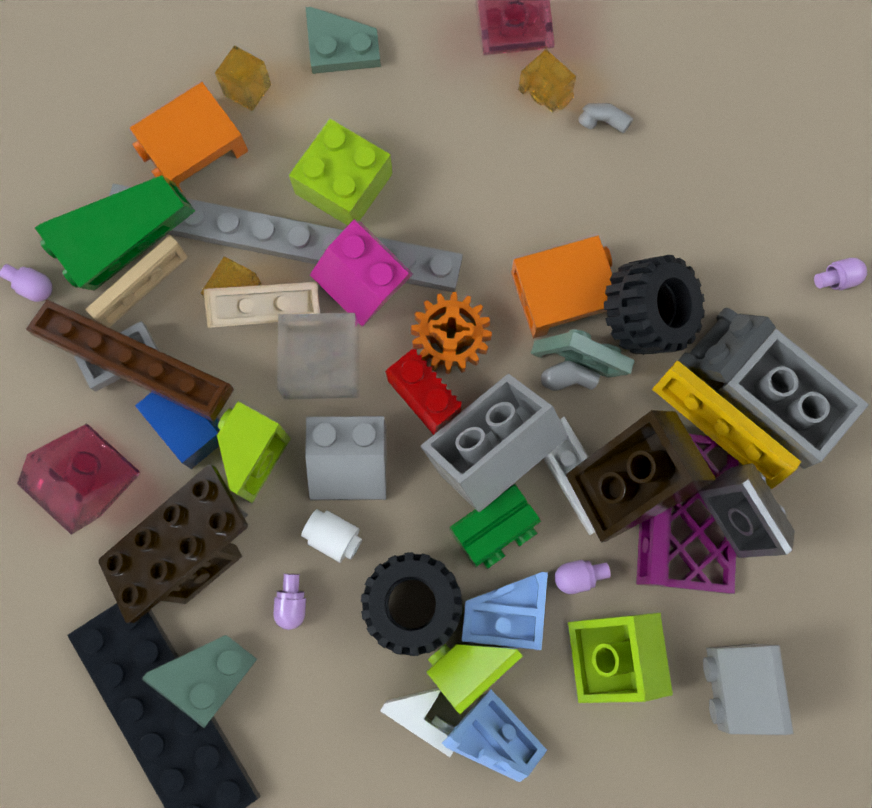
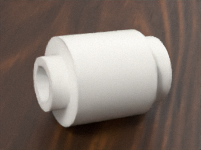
(332, 535)

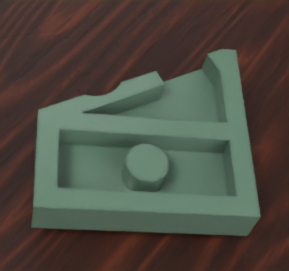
(340, 43)
(579, 348)
(202, 678)

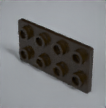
(176, 547)

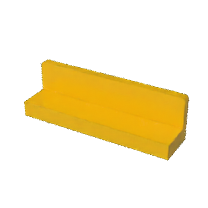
(725, 424)

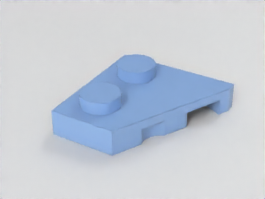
(508, 615)
(496, 739)

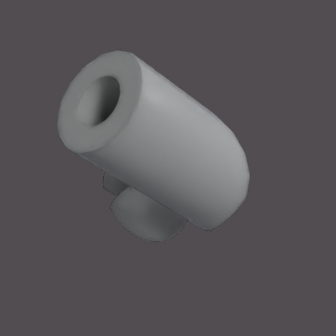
(604, 112)
(567, 374)

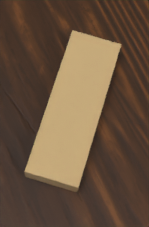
(137, 282)
(259, 303)

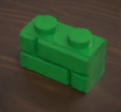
(499, 524)

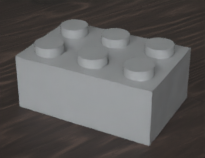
(793, 399)
(495, 441)

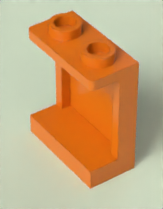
(187, 135)
(563, 283)

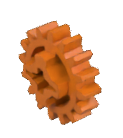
(465, 333)

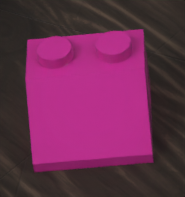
(360, 272)

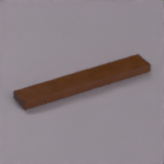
(131, 360)

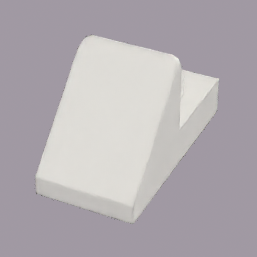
(411, 713)

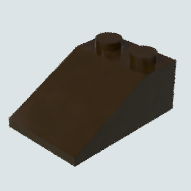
(639, 474)

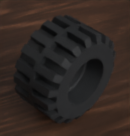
(654, 305)
(376, 604)

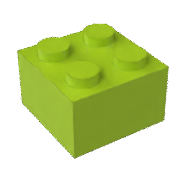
(341, 173)

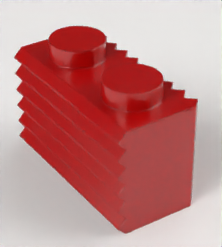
(423, 391)

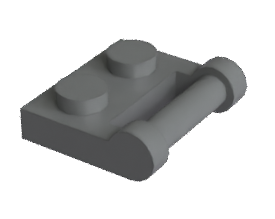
(727, 345)

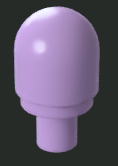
(842, 274)
(28, 282)
(580, 576)
(289, 603)

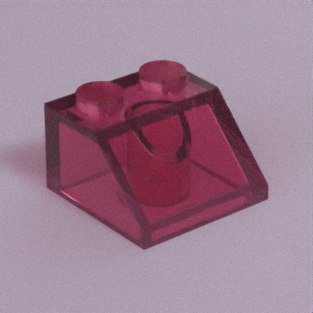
(514, 25)
(76, 477)

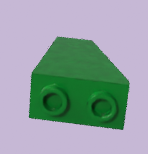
(113, 231)

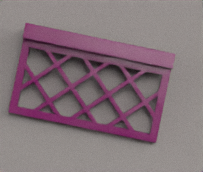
(656, 539)

